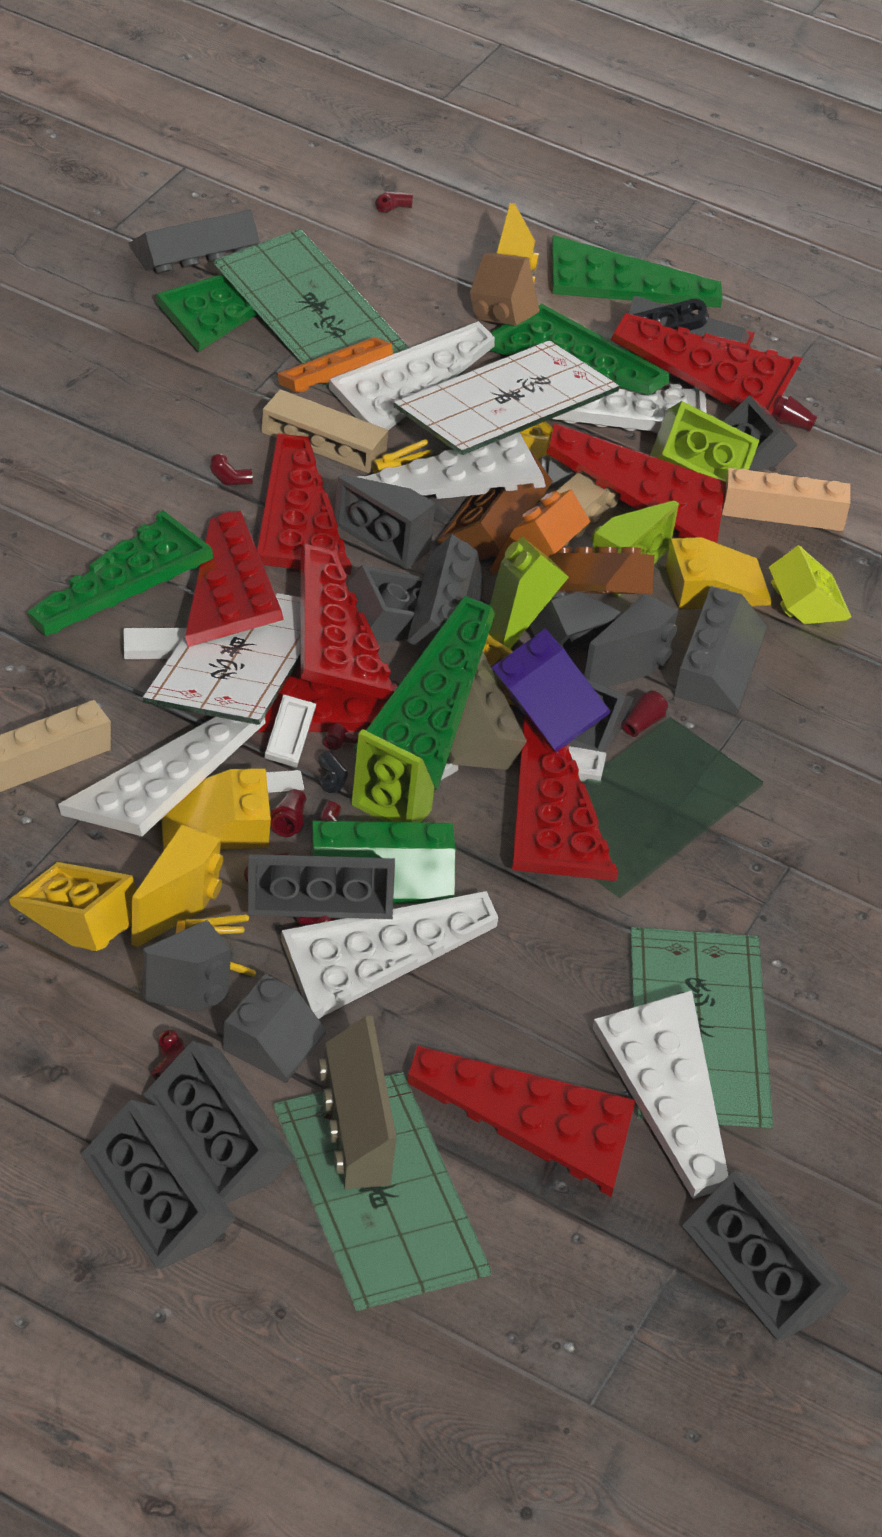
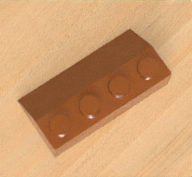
(490, 517)
(606, 570)

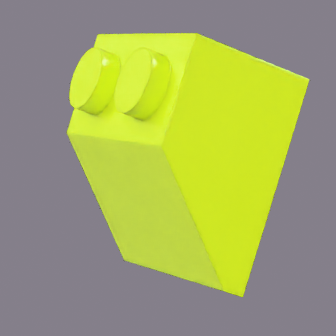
(807, 589)

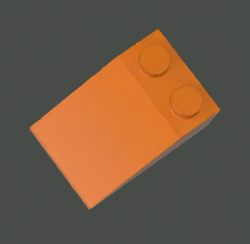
(548, 525)

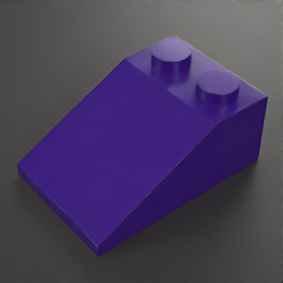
(550, 690)

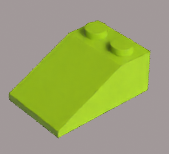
(702, 442)
(645, 528)
(522, 590)
(390, 781)

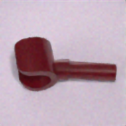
(337, 735)

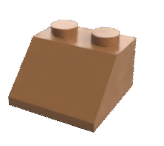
(504, 290)

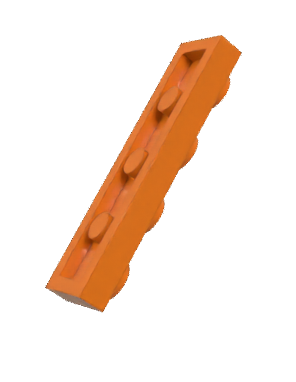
(334, 364)

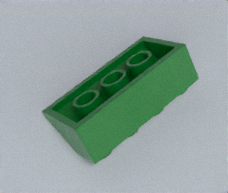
(421, 853)

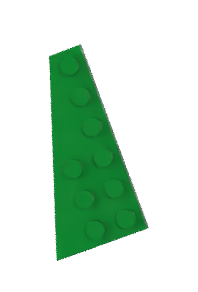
(601, 273)
(205, 309)
(591, 348)
(123, 571)
(433, 695)

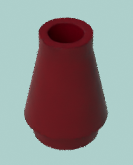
(793, 413)
(647, 711)
(289, 814)

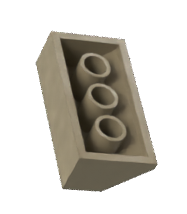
(488, 729)
(358, 1106)

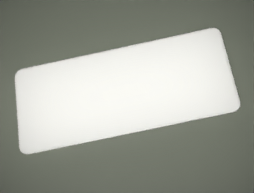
(284, 781)

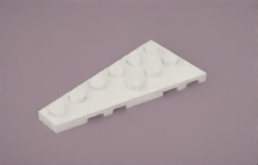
(374, 388)
(634, 409)
(456, 475)
(154, 784)
(356, 955)
(667, 1074)

